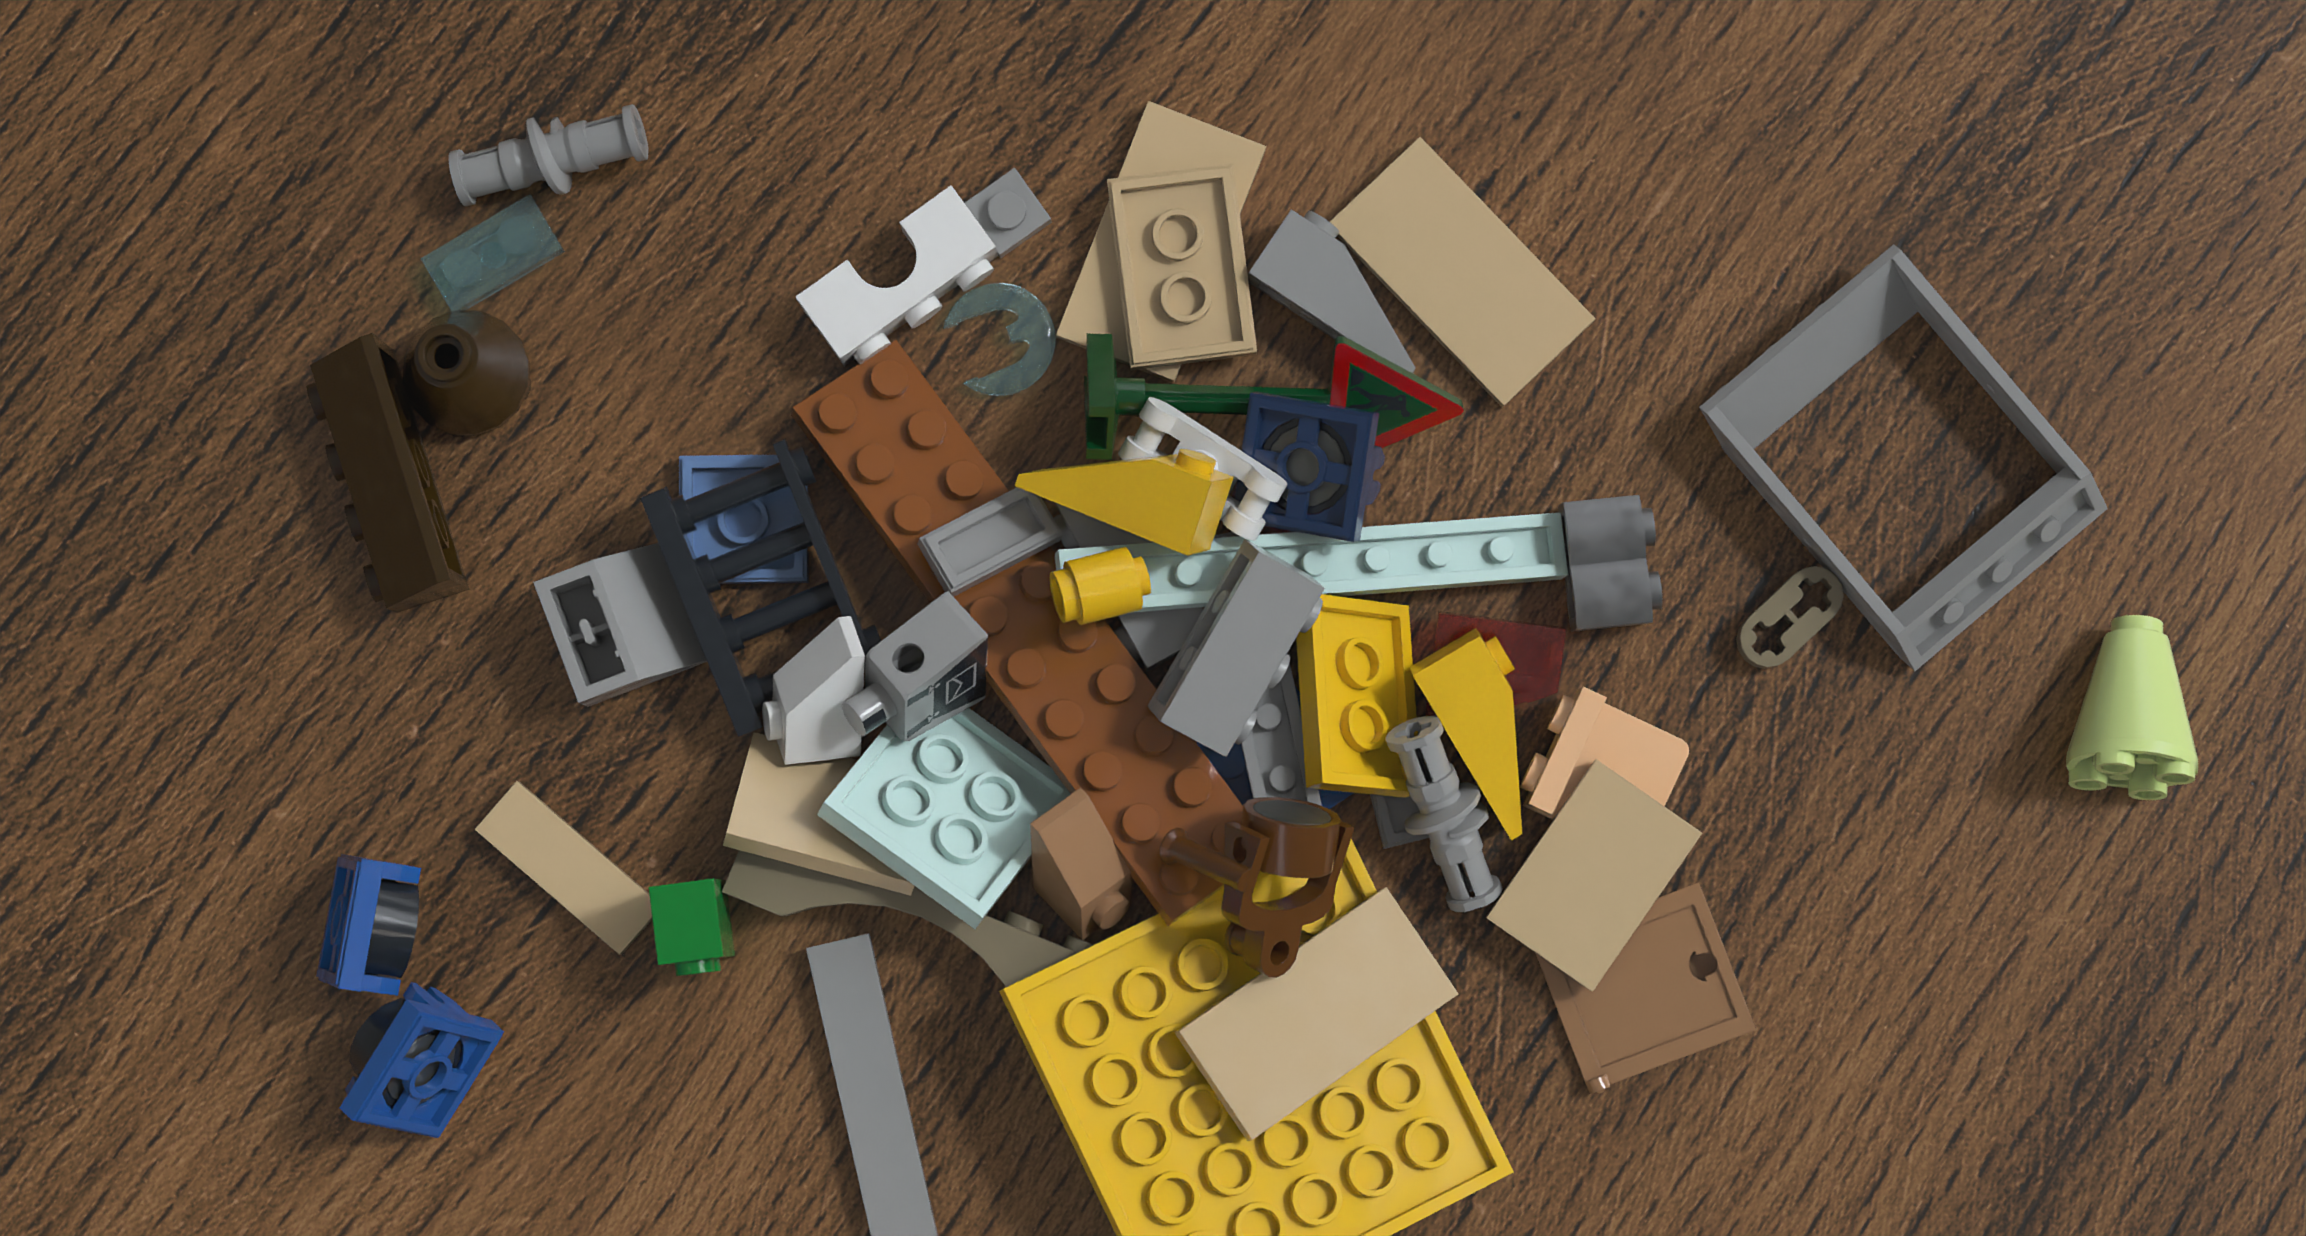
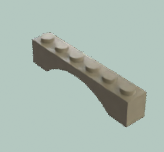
(786, 889)

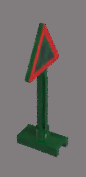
(1357, 381)

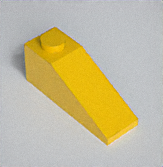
(1157, 497)
(1476, 709)

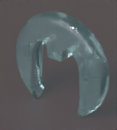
(1032, 326)

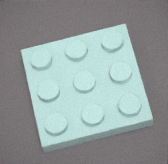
(947, 809)

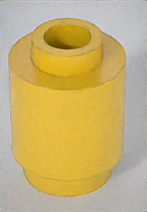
(1100, 586)

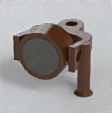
(1278, 839)

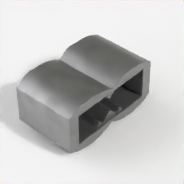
(1608, 563)

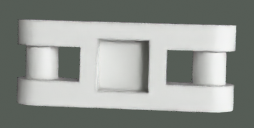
(1262, 483)

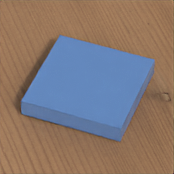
(745, 522)

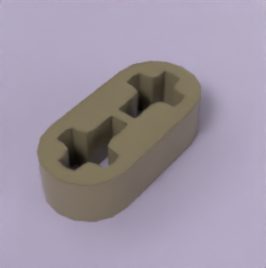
(1800, 628)

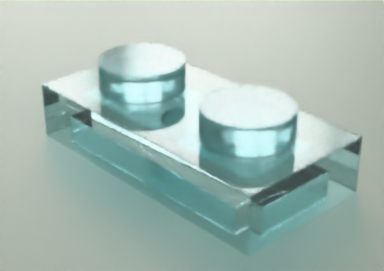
(493, 254)

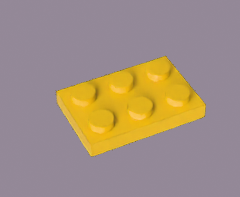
(1354, 693)

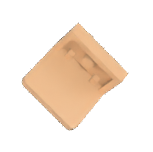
(1592, 731)

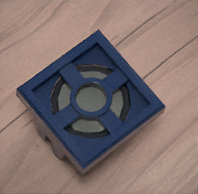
(1322, 456)

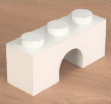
(949, 253)

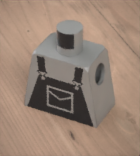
(922, 672)

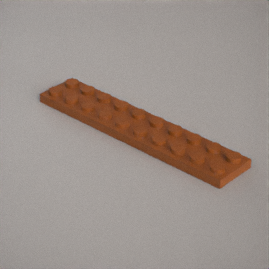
(1061, 681)

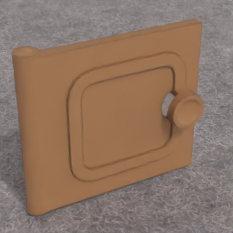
(1649, 1000)

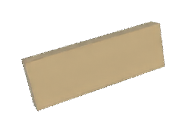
(568, 867)

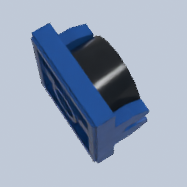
(369, 925)
(416, 1062)

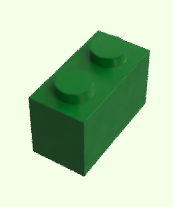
(692, 925)

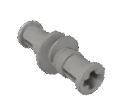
(548, 156)
(1446, 812)

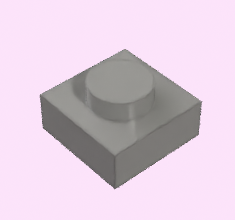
(1008, 212)

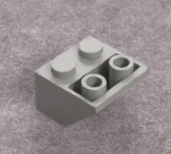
(619, 623)

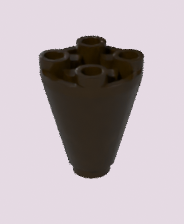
(482, 386)

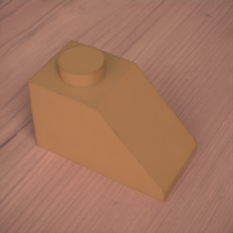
(1079, 866)

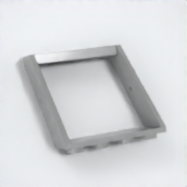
(1820, 353)

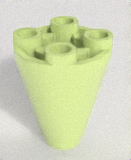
(2133, 716)

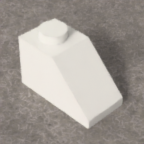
(810, 694)

